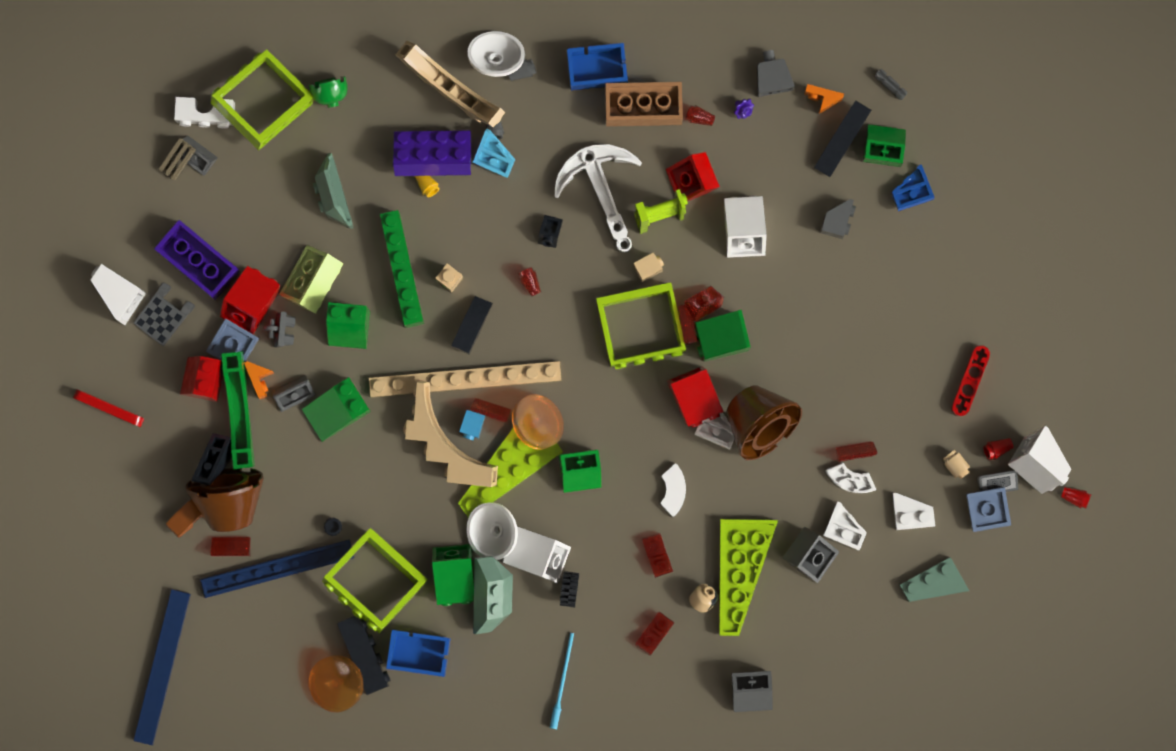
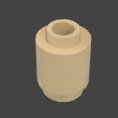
(956, 464)

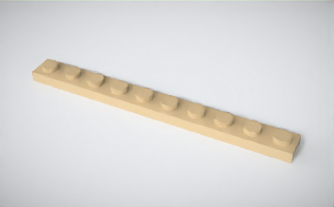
(467, 379)

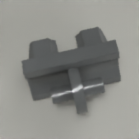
(282, 321)

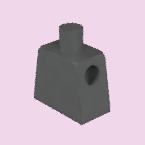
(773, 76)

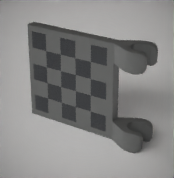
(161, 318)

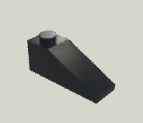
(213, 459)

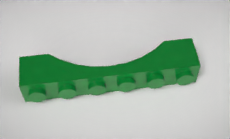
(402, 269)
(238, 410)

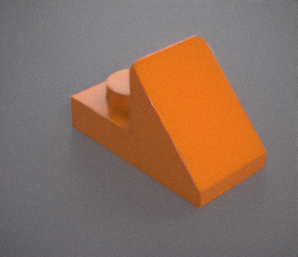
(828, 97)
(256, 374)

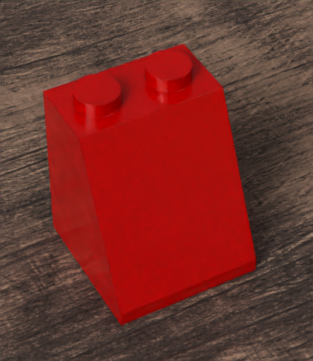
(249, 299)
(202, 378)
(695, 396)

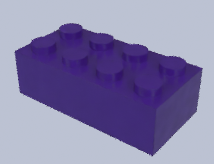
(432, 153)
(197, 259)

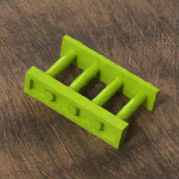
(645, 215)

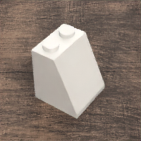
(745, 226)
(117, 293)
(1041, 461)
(538, 555)

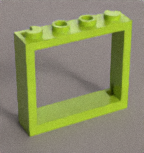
(283, 121)
(635, 295)
(393, 557)

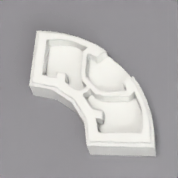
(849, 480)
(674, 490)

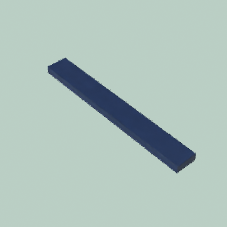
(275, 569)
(162, 667)

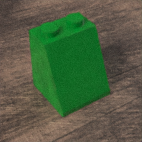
(347, 325)
(722, 336)
(453, 574)

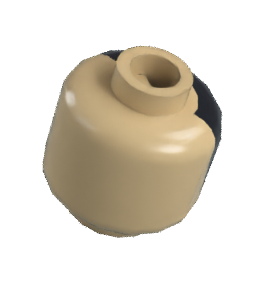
(703, 598)

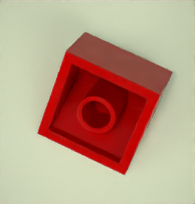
(693, 176)

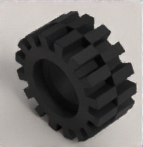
(569, 589)

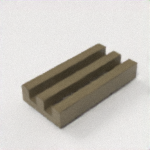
(168, 171)

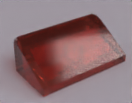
(704, 303)
(687, 325)
(491, 410)
(856, 451)
(231, 547)

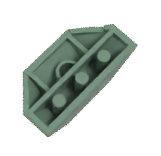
(331, 193)
(491, 594)

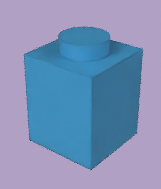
(472, 425)

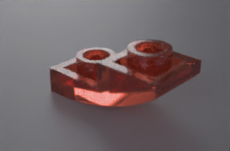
(657, 555)
(654, 633)

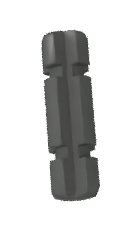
(891, 84)

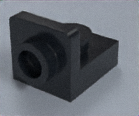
(550, 231)

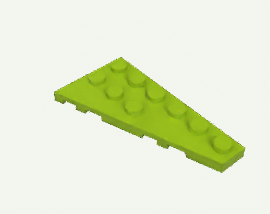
(515, 464)
(741, 561)

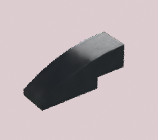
(472, 325)

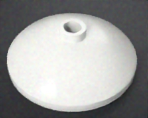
(496, 53)
(484, 533)

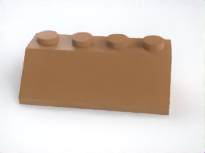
(644, 104)

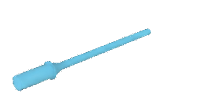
(557, 708)

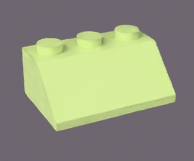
(311, 279)

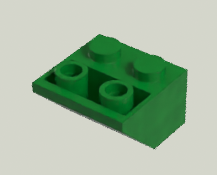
(884, 145)
(580, 470)

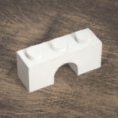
(187, 114)

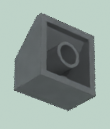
(811, 554)

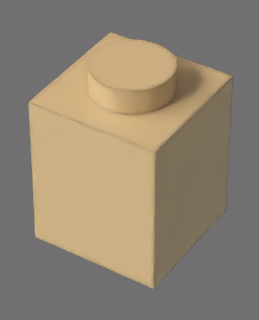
(648, 266)
(449, 278)

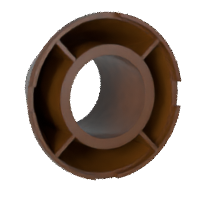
(761, 420)
(229, 500)

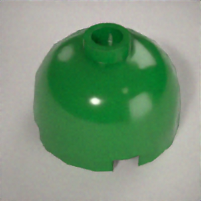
(329, 91)

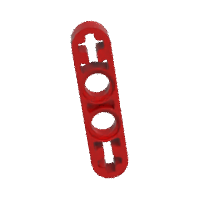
(968, 380)
(108, 408)

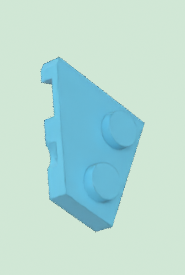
(494, 155)

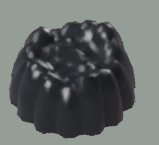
(333, 526)

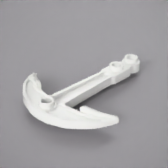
(596, 175)

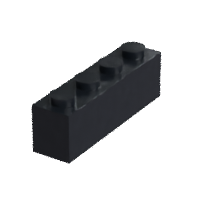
(363, 654)

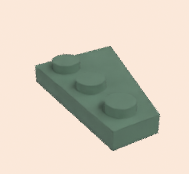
(935, 582)

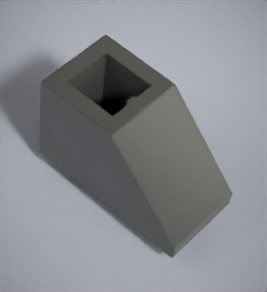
(836, 220)

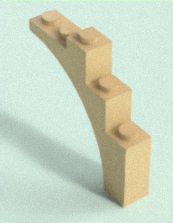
(448, 86)
(439, 448)

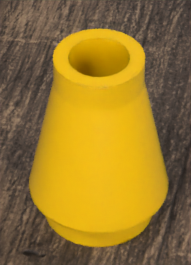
(427, 185)

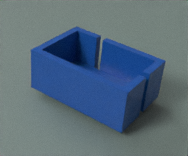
(598, 67)
(418, 653)

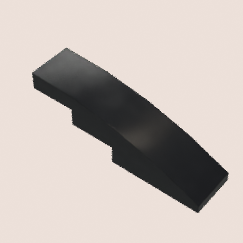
(842, 138)

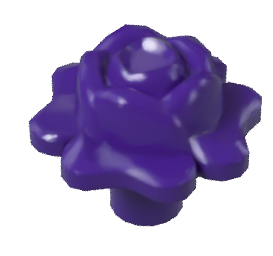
(743, 108)

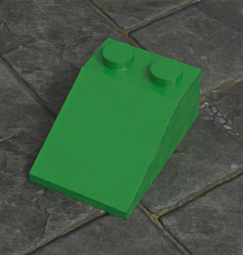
(336, 409)

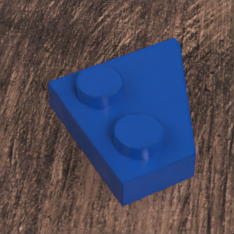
(913, 190)

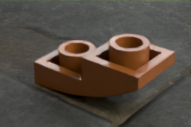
(184, 519)

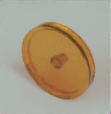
(537, 422)
(336, 683)

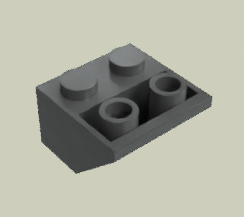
(752, 691)

